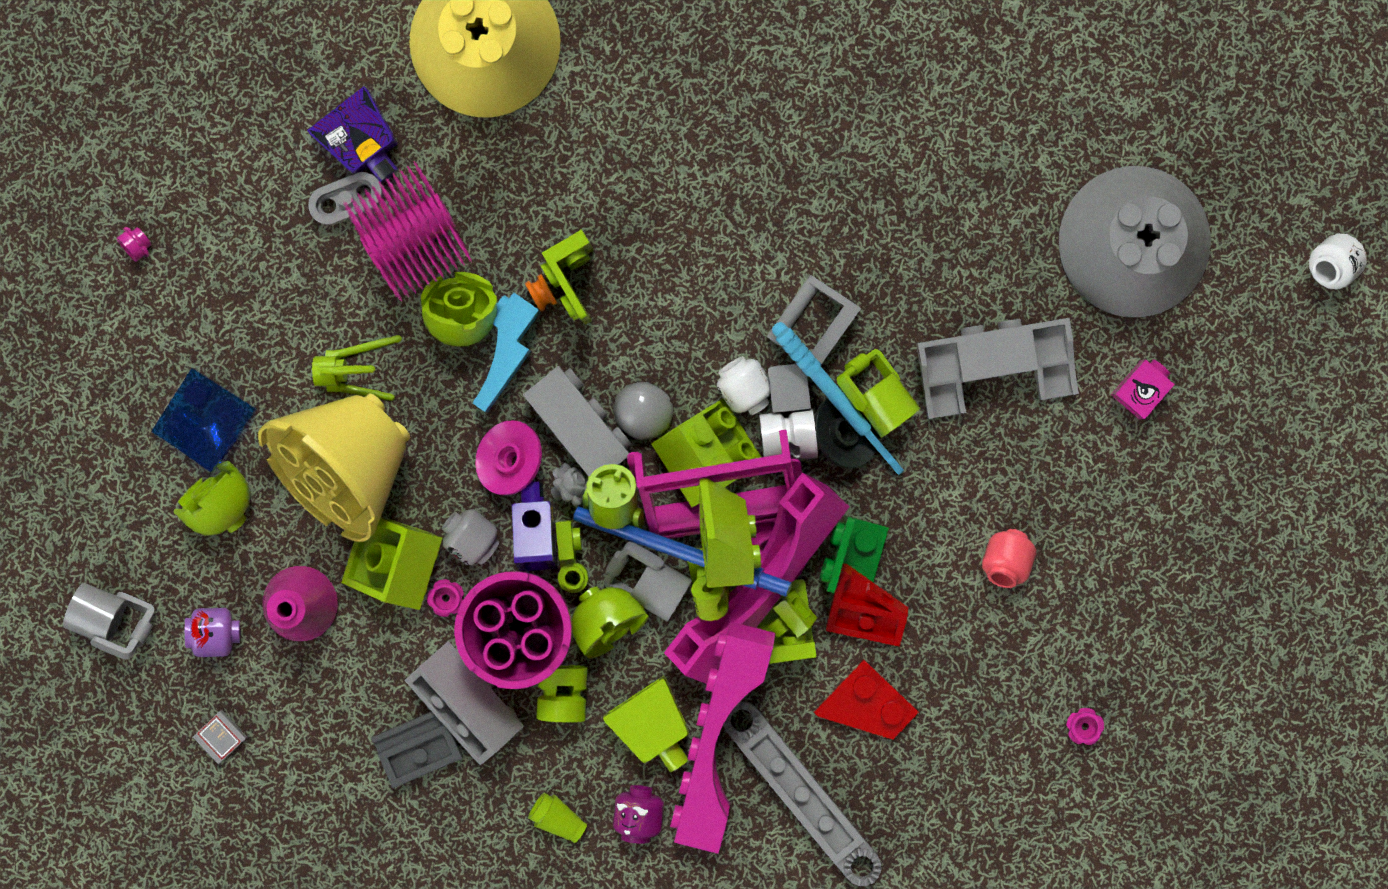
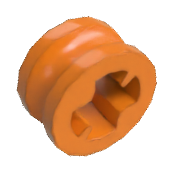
(541, 293)

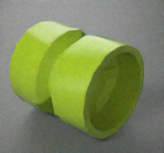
(563, 706)

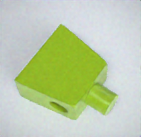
(651, 724)

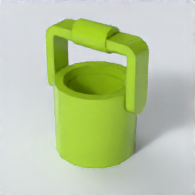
(885, 403)
(613, 498)

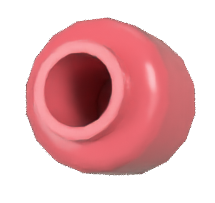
(1009, 558)

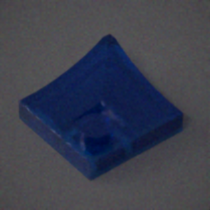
(203, 420)

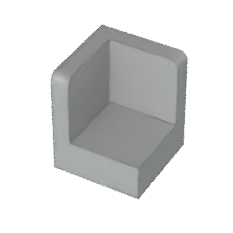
(788, 388)

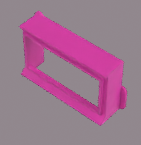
(683, 520)

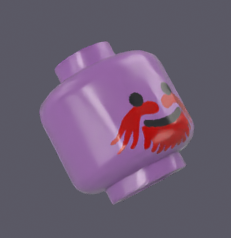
(211, 632)

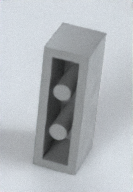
(577, 420)
(464, 703)

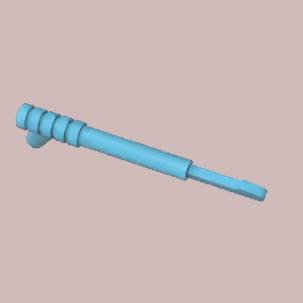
(812, 367)

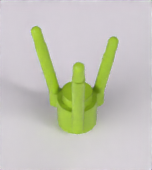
(332, 370)

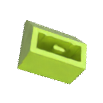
(705, 441)

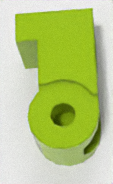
(709, 602)

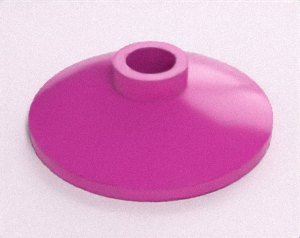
(496, 455)

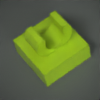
(793, 615)

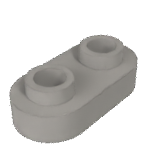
(339, 192)

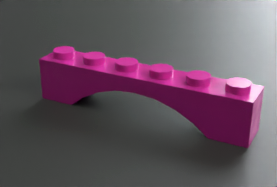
(801, 525)
(742, 668)

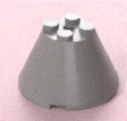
(1115, 266)

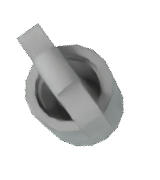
(659, 586)
(98, 616)

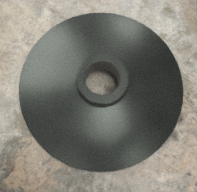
(847, 450)

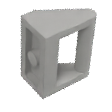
(836, 328)

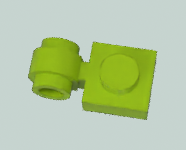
(568, 542)

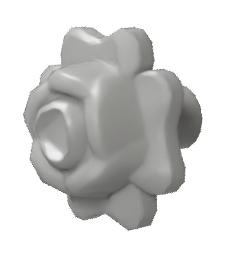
(569, 484)

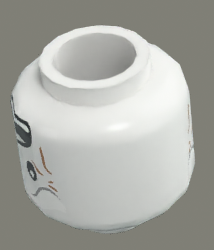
(1337, 261)
(744, 385)

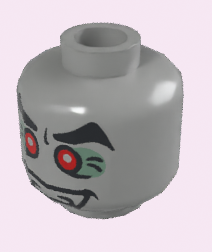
(470, 537)

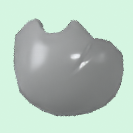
(643, 410)

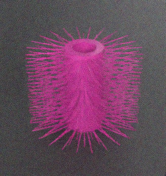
(406, 232)

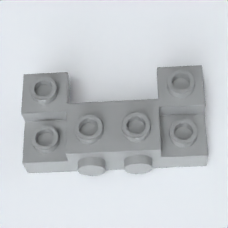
(996, 353)

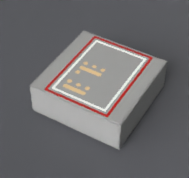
(220, 737)

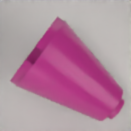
(311, 599)

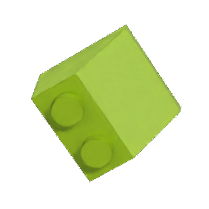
(726, 536)
(393, 564)

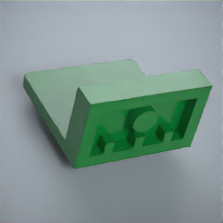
(858, 545)

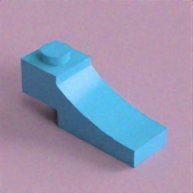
(513, 321)

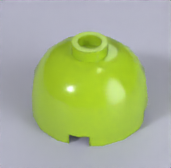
(459, 309)
(216, 503)
(605, 618)

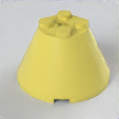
(489, 73)
(338, 460)

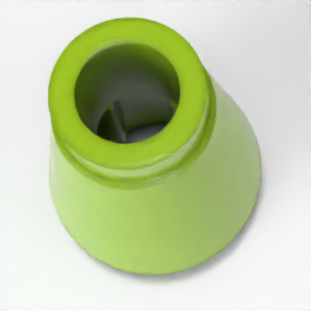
(556, 818)

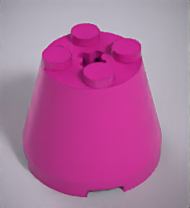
(501, 653)

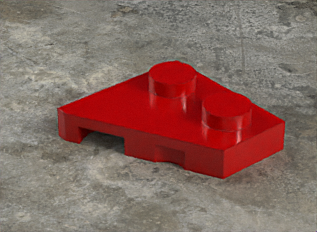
(865, 610)
(867, 703)

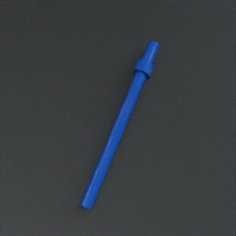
(680, 551)

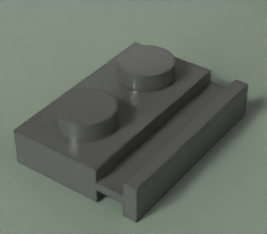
(416, 748)

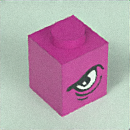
(1143, 388)

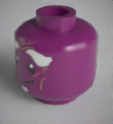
(638, 814)

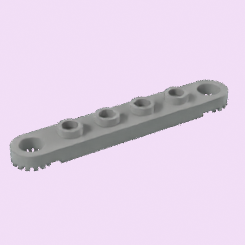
(803, 794)

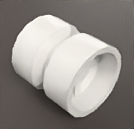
(800, 433)

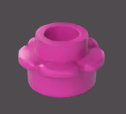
(134, 243)
(435, 597)
(1088, 736)

